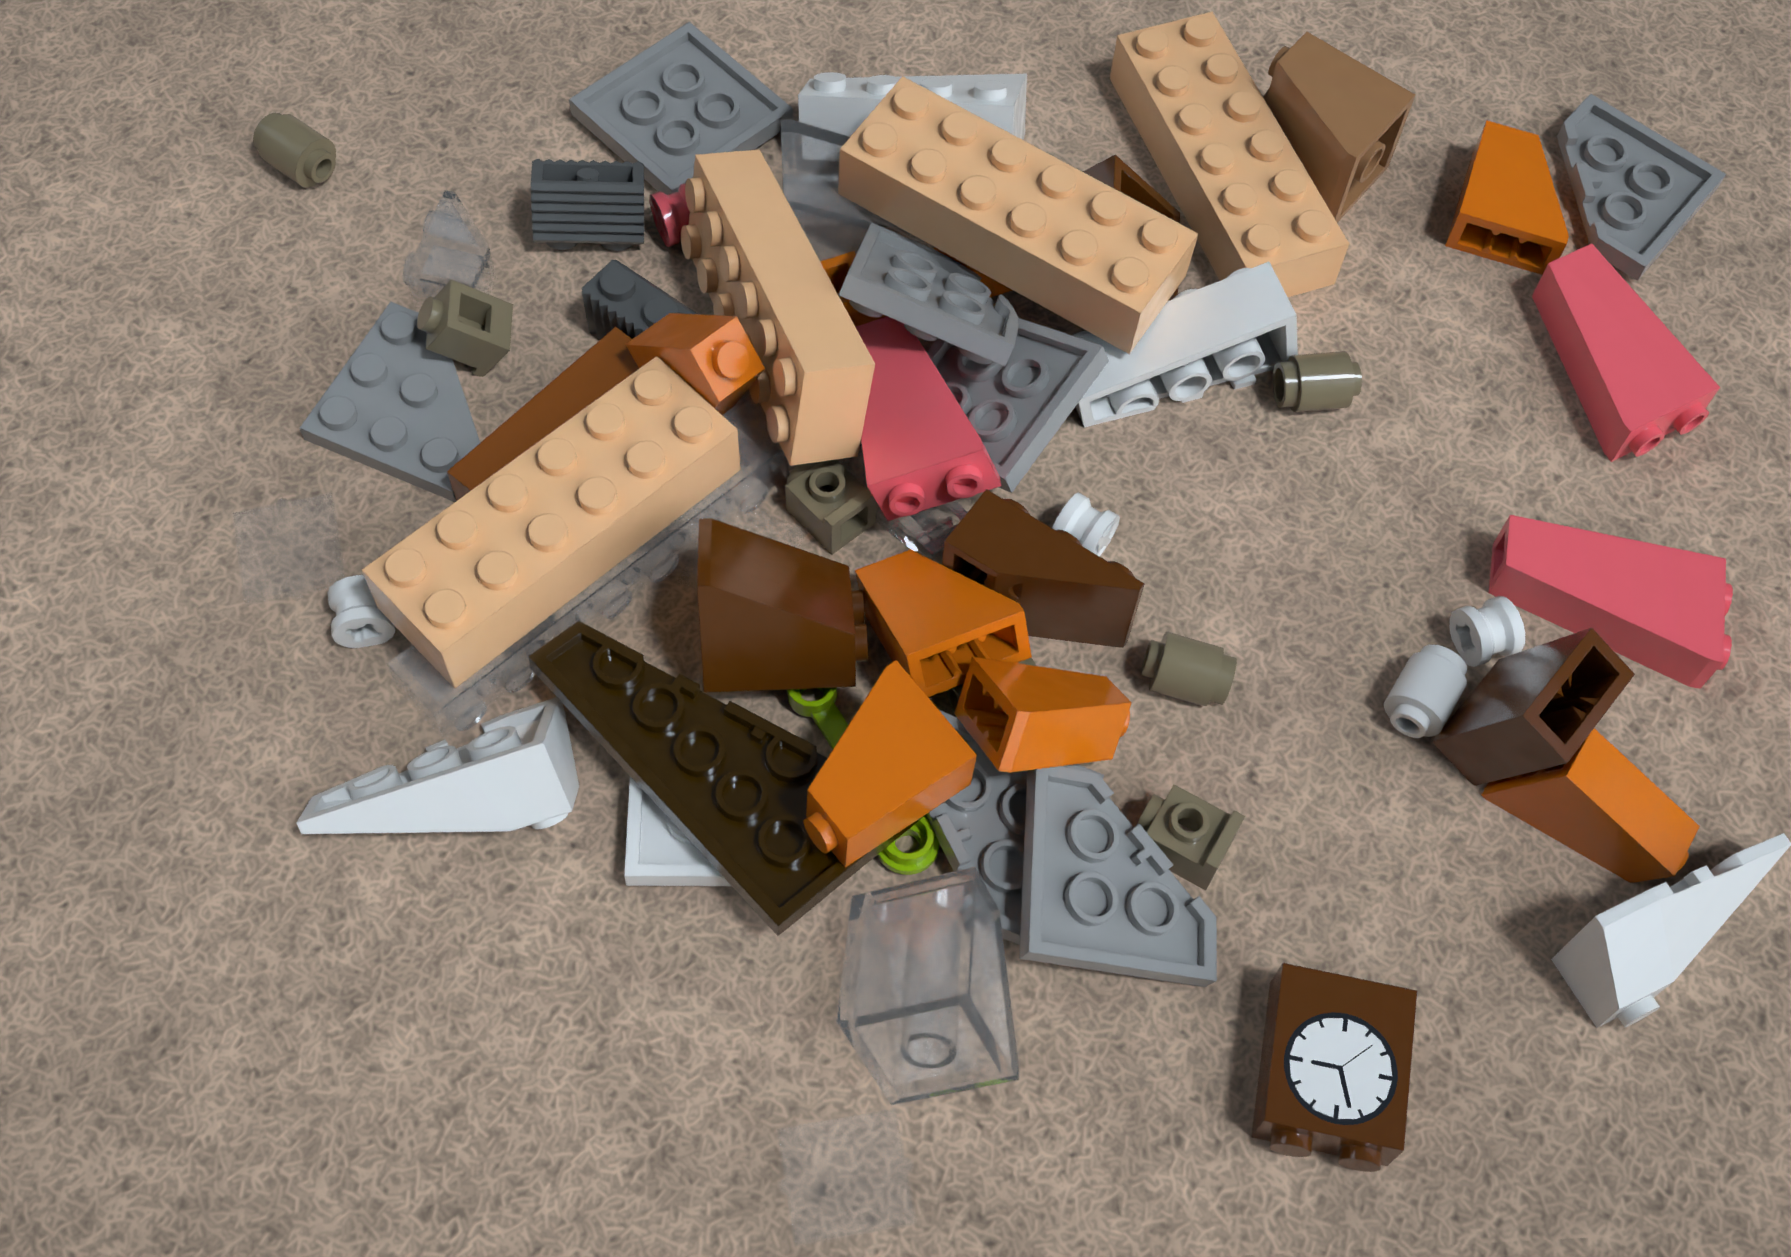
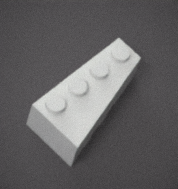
(844, 103)
(1195, 343)

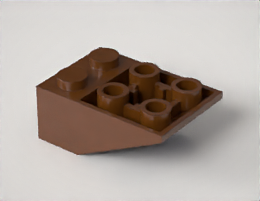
(1047, 571)

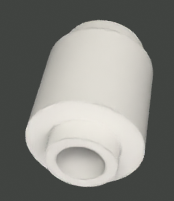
(1426, 691)

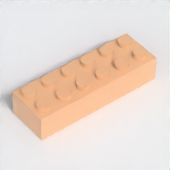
(1225, 154)
(1015, 213)
(768, 275)
(553, 520)

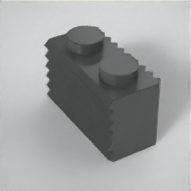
(587, 203)
(625, 301)

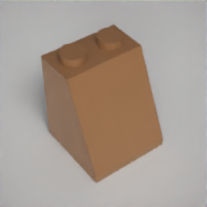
(1336, 118)

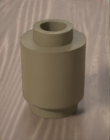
(295, 149)
(1316, 381)
(1189, 669)

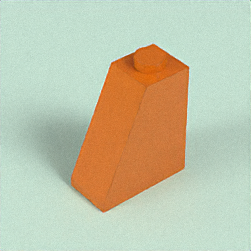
(1509, 202)
(705, 352)
(939, 619)
(1041, 715)
(886, 769)
(1602, 811)

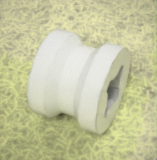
(1087, 524)
(357, 617)
(1487, 631)

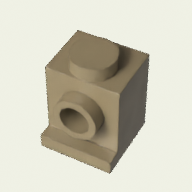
(467, 326)
(829, 503)
(1195, 853)

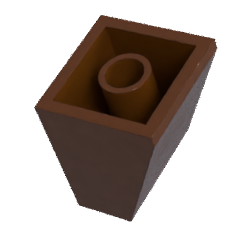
(774, 614)

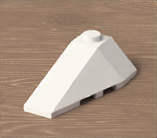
(496, 783)
(1650, 939)

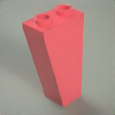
(1620, 356)
(914, 430)
(1639, 596)

